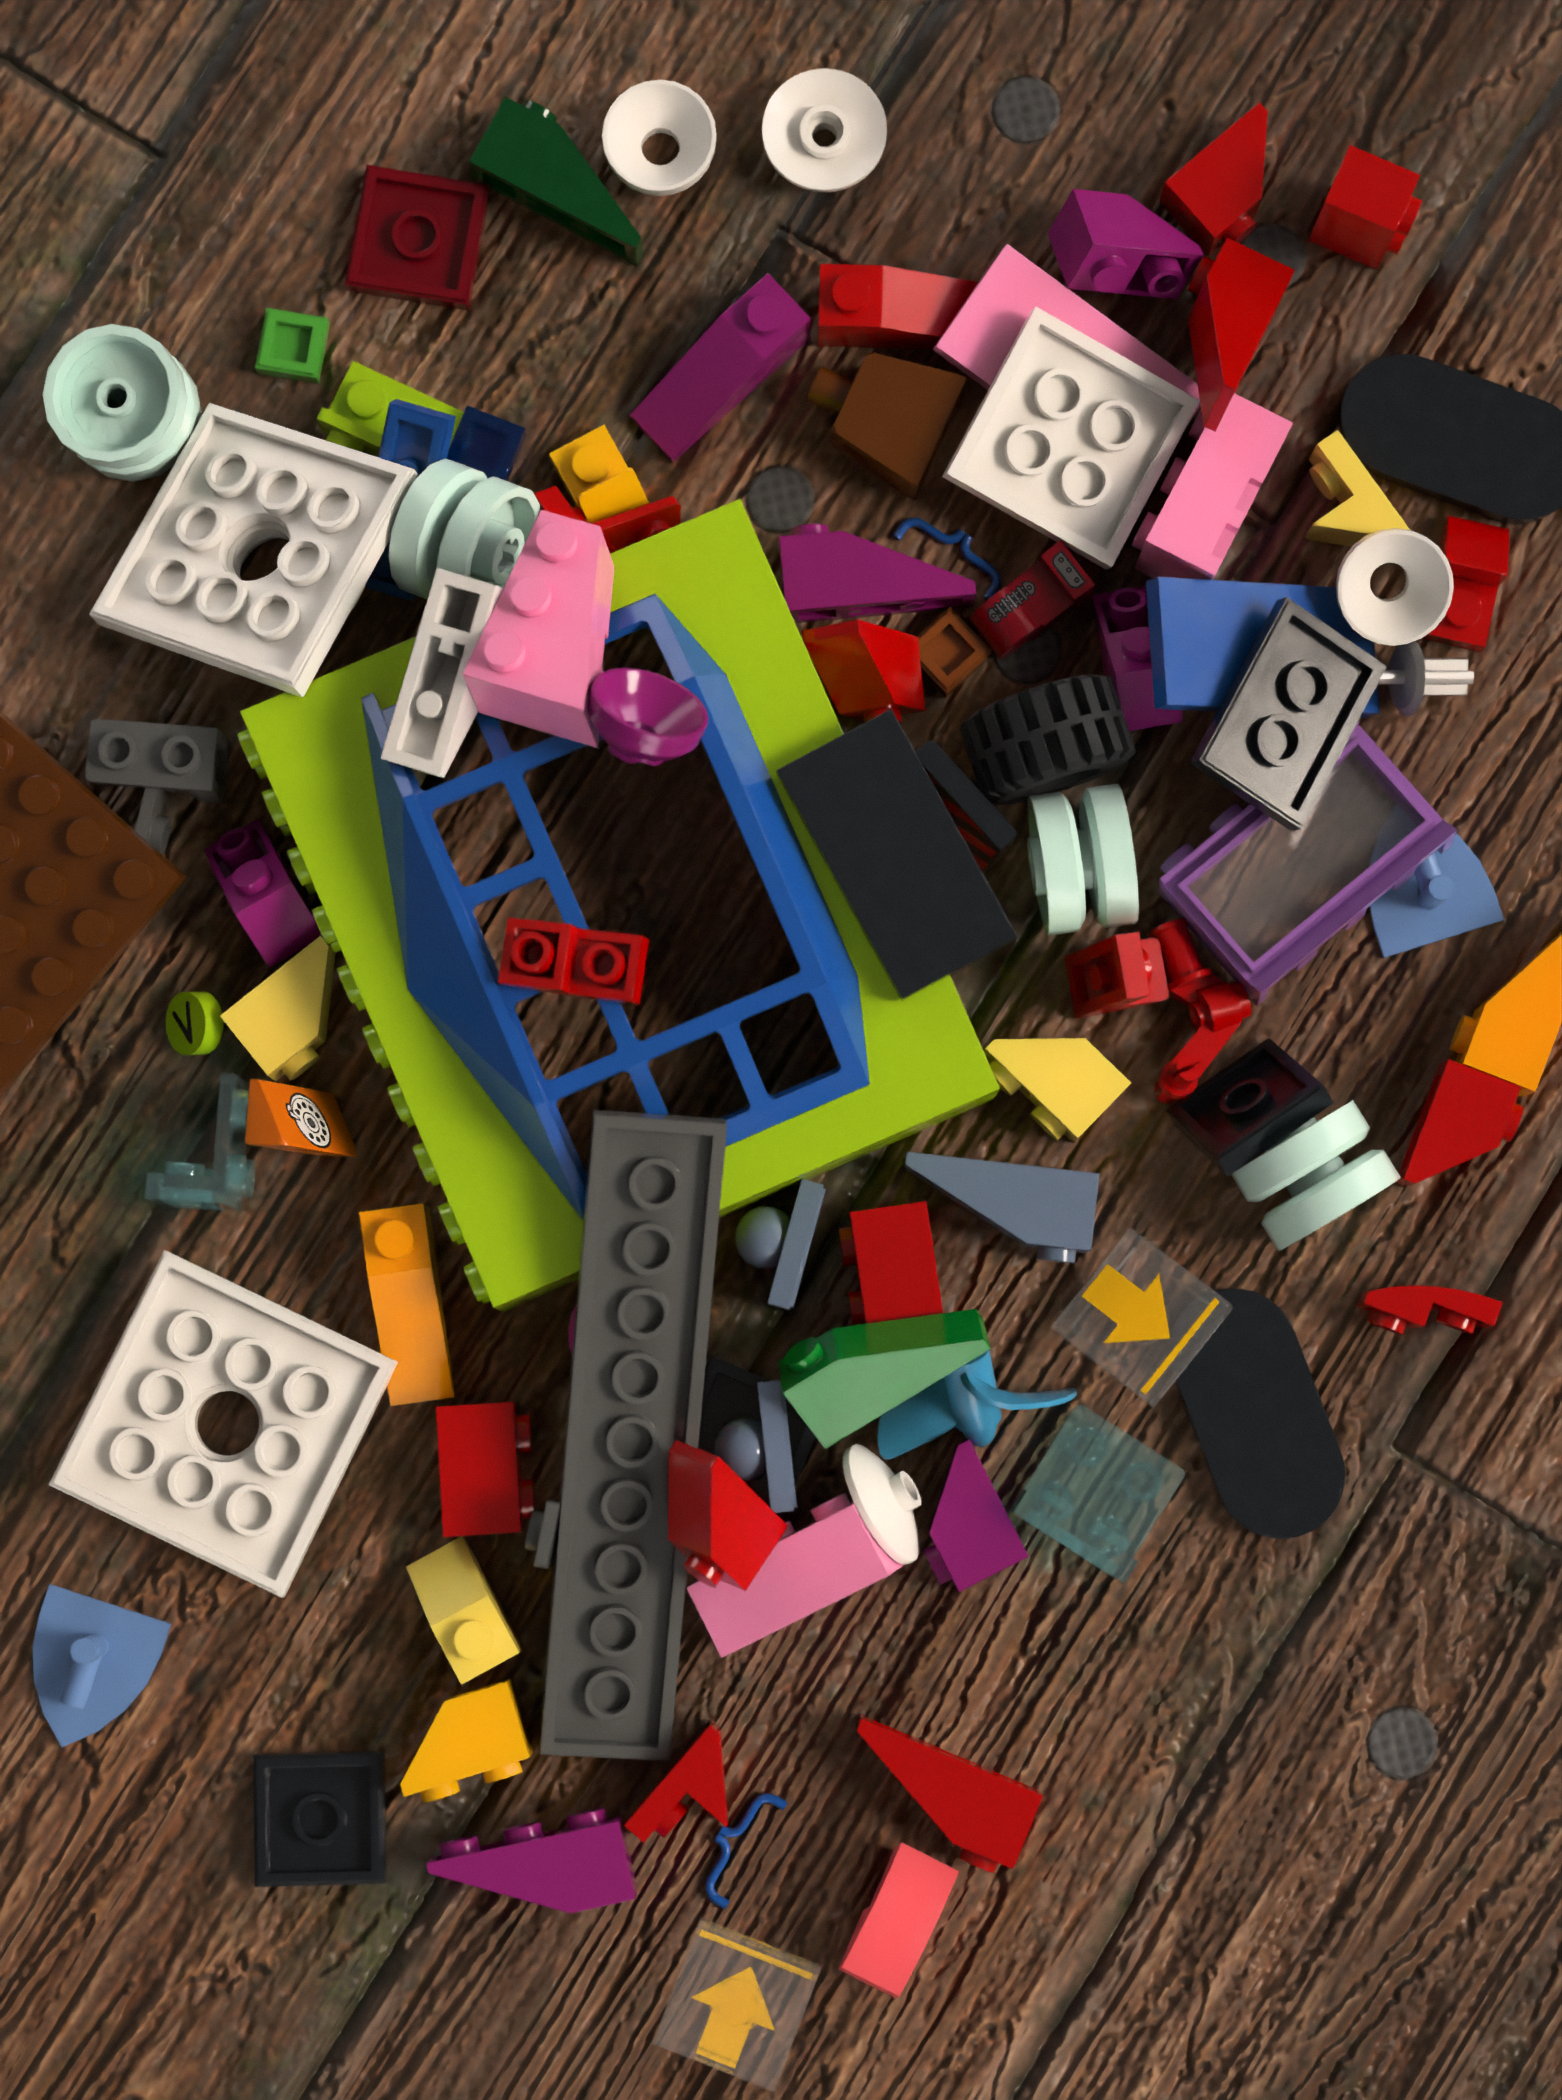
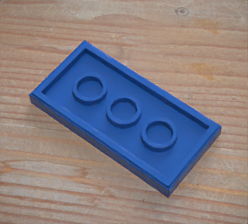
(1207, 628)

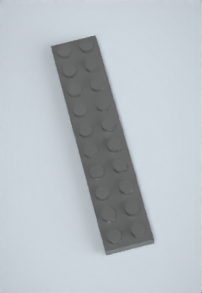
(629, 1399)

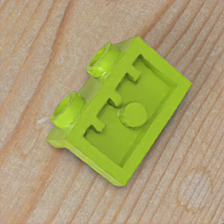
(361, 409)

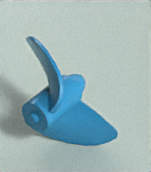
(959, 1400)

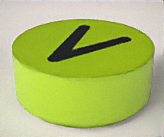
(194, 1023)

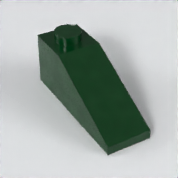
(541, 169)

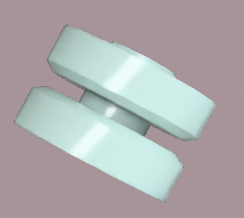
(87, 394)
(460, 525)
(1090, 859)
(1315, 1175)

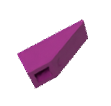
(556, 1868)

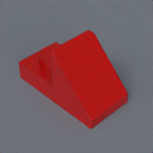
(1479, 565)
(1116, 975)
(697, 1773)

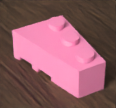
(1210, 493)
(547, 632)
(798, 1578)

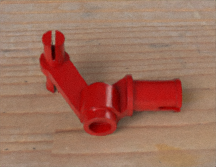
(1212, 1006)

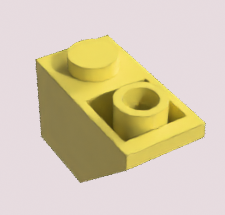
(1061, 1077)

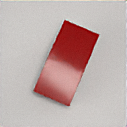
(573, 960)
(1410, 1306)

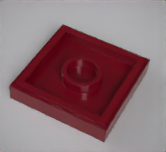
(417, 237)

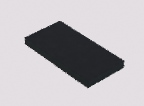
(896, 854)

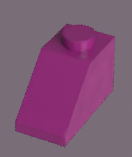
(970, 1525)

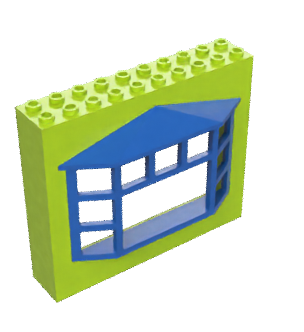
(435, 988)

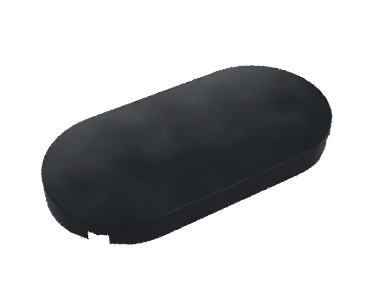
(1455, 437)
(1262, 1422)

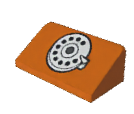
(296, 1120)

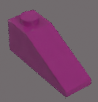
(723, 367)
(852, 577)

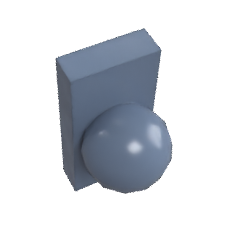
(773, 1239)
(762, 1447)

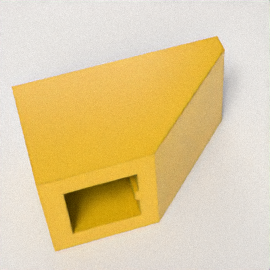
(468, 1737)

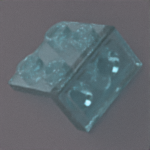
(232, 1174)
(1098, 1492)

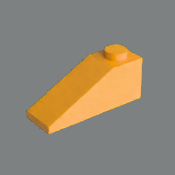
(1516, 1024)
(408, 1302)

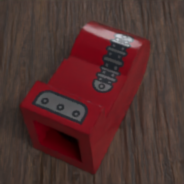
(1033, 602)

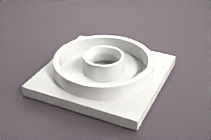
(221, 500)
(141, 1440)

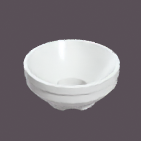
(655, 109)
(1419, 604)

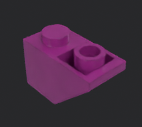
(1120, 247)
(1126, 655)
(262, 892)

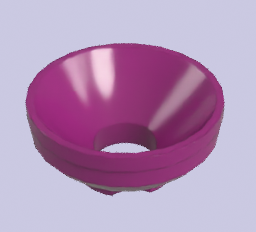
(645, 715)

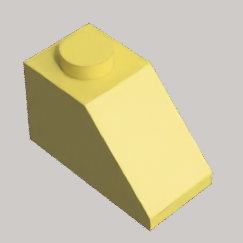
(287, 1013)
(463, 1610)

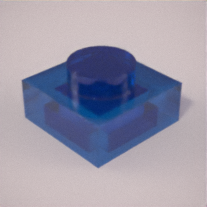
(487, 443)

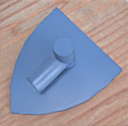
(1438, 902)
(91, 1661)

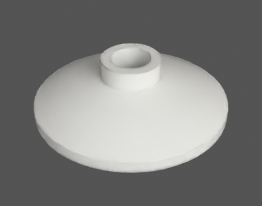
(829, 102)
(884, 1502)

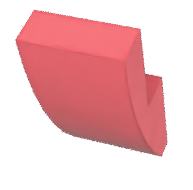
(898, 1920)

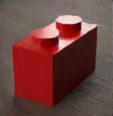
(1367, 208)
(892, 1263)
(483, 1469)

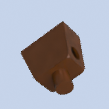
(890, 416)

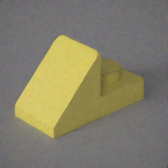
(1363, 503)

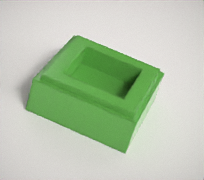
(292, 345)

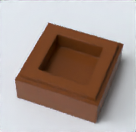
(950, 652)

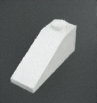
(434, 697)

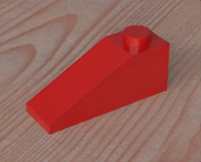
(886, 306)
(1229, 320)
(967, 1801)

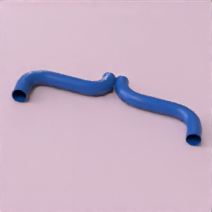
(951, 539)
(734, 1832)

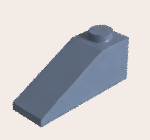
(1025, 1202)

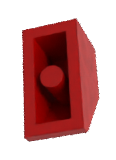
(1222, 185)
(867, 668)
(1459, 1120)
(717, 1519)

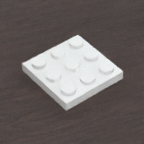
(1071, 438)

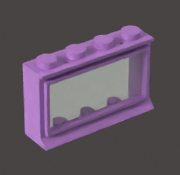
(1276, 895)

